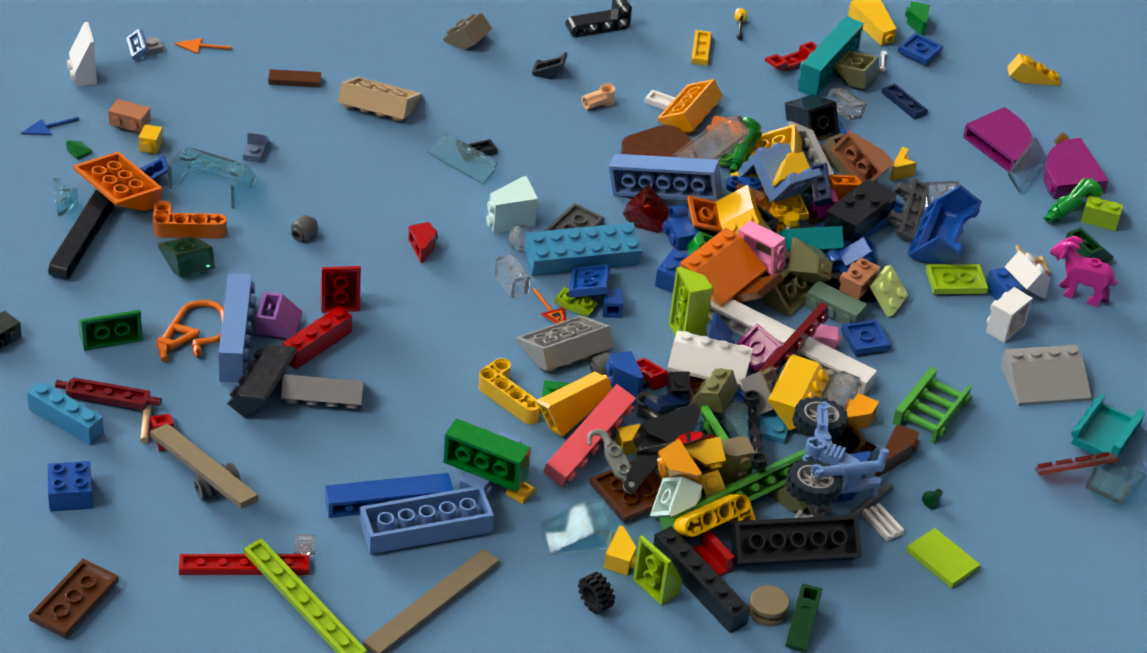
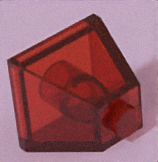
(646, 210)

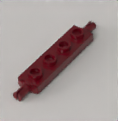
(108, 393)

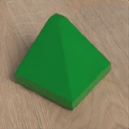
(77, 148)

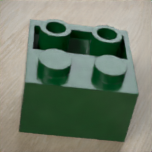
(1090, 248)

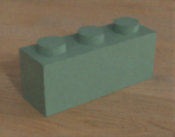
(841, 306)

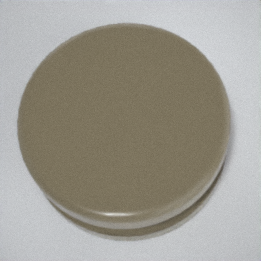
(769, 605)

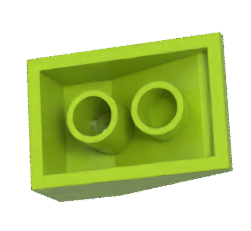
(656, 573)

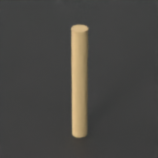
(145, 424)

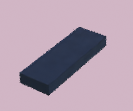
(904, 101)
(821, 187)
(665, 403)

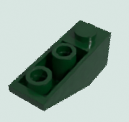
(804, 617)

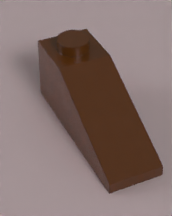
(900, 447)

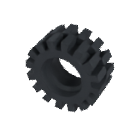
(596, 592)

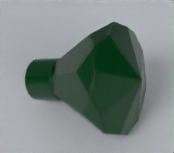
(932, 498)

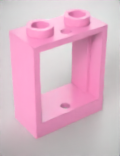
(753, 232)

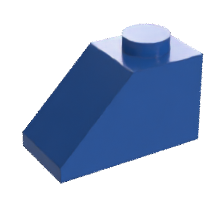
(720, 330)

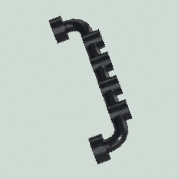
(759, 459)

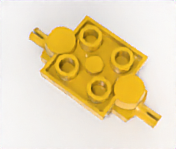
(789, 212)

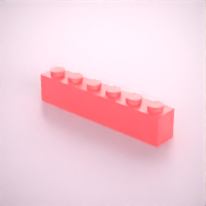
(575, 450)

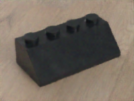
(260, 378)

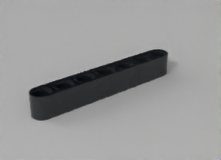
(80, 236)

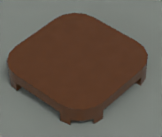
(657, 141)

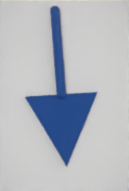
(41, 128)

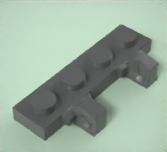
(909, 218)

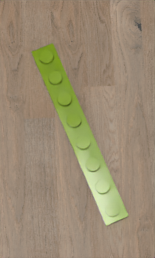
(302, 598)

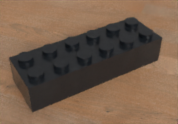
(795, 540)

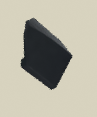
(550, 67)

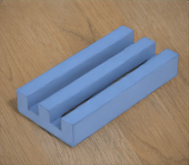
(140, 43)

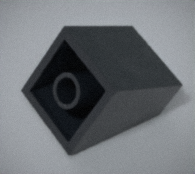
(814, 113)

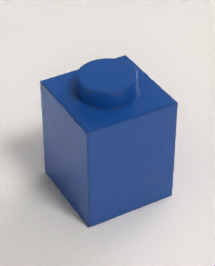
(612, 303)

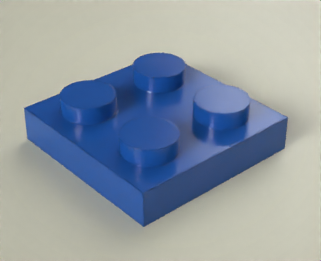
(920, 48)
(865, 337)

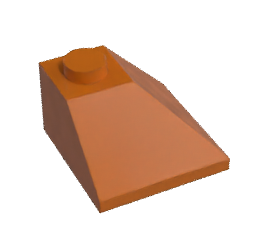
(704, 213)

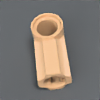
(604, 97)

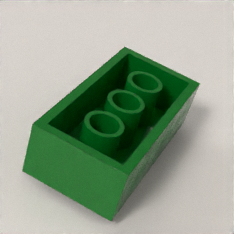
(486, 454)

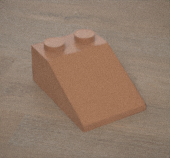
(862, 157)

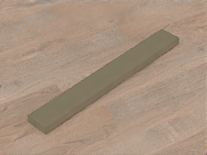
(204, 466)
(431, 602)

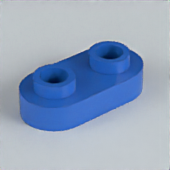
(733, 181)

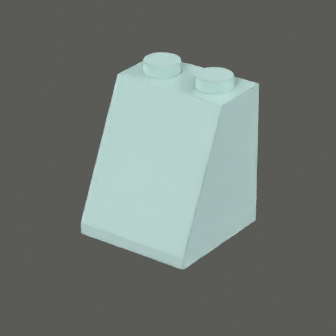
(512, 206)

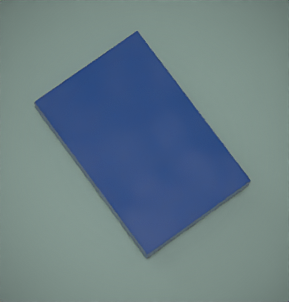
(589, 280)

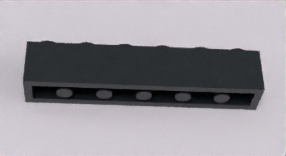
(703, 581)

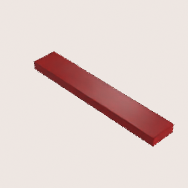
(235, 564)

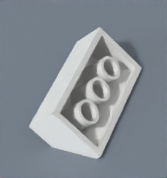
(703, 355)

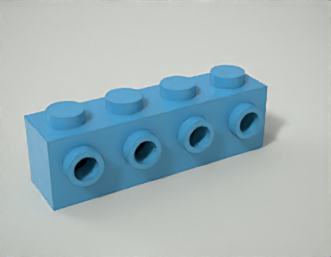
(65, 413)

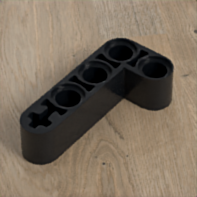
(601, 22)

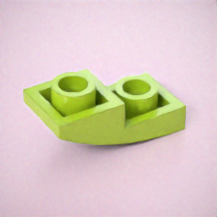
(581, 305)

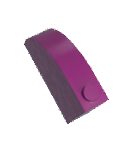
(999, 136)
(1069, 164)

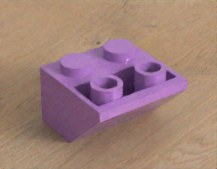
(277, 316)

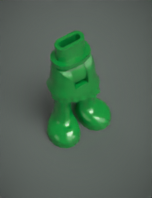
(743, 151)
(1074, 200)

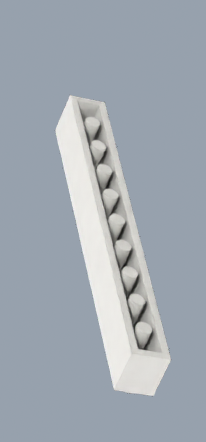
(742, 319)

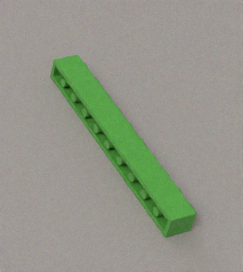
(752, 486)

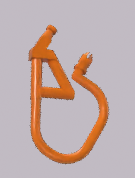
(166, 344)

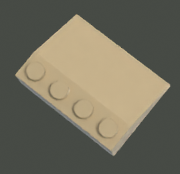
(378, 97)

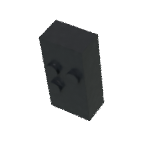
(861, 209)

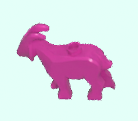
(1084, 271)

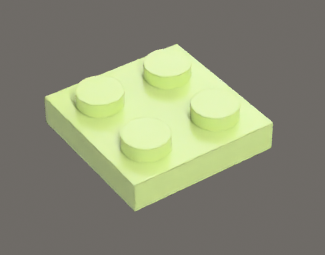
(888, 290)

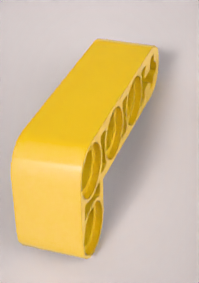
(496, 384)
(712, 515)

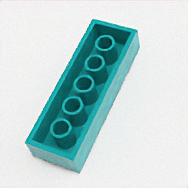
(819, 66)

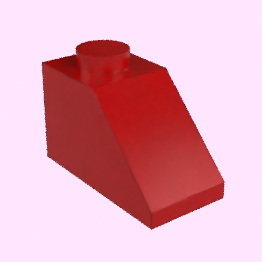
(422, 239)

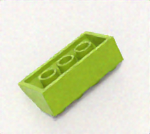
(690, 302)

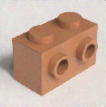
(129, 115)
(858, 278)

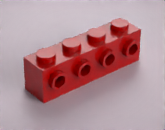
(319, 336)

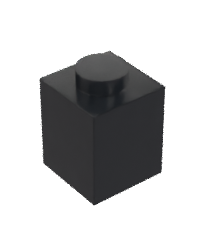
(678, 383)

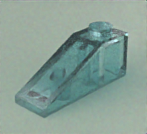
(735, 419)

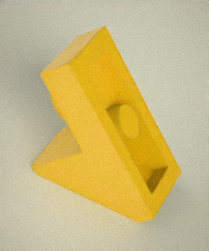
(903, 166)

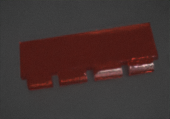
(1079, 462)

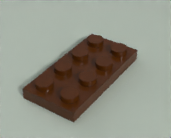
(73, 598)

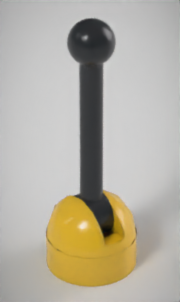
(739, 18)

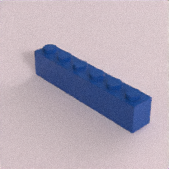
(349, 497)

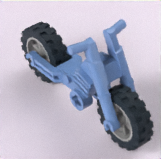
(826, 468)

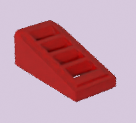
(652, 373)

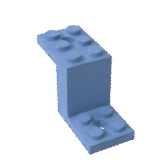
(766, 164)

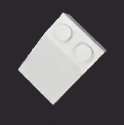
(82, 58)

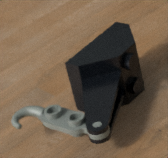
(650, 433)

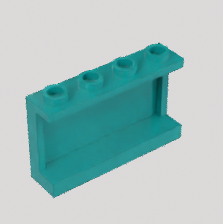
(1106, 428)

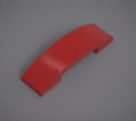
(793, 60)

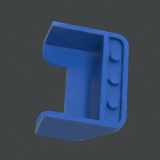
(942, 225)

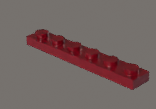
(798, 338)

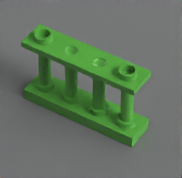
(921, 391)

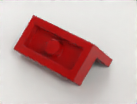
(715, 554)

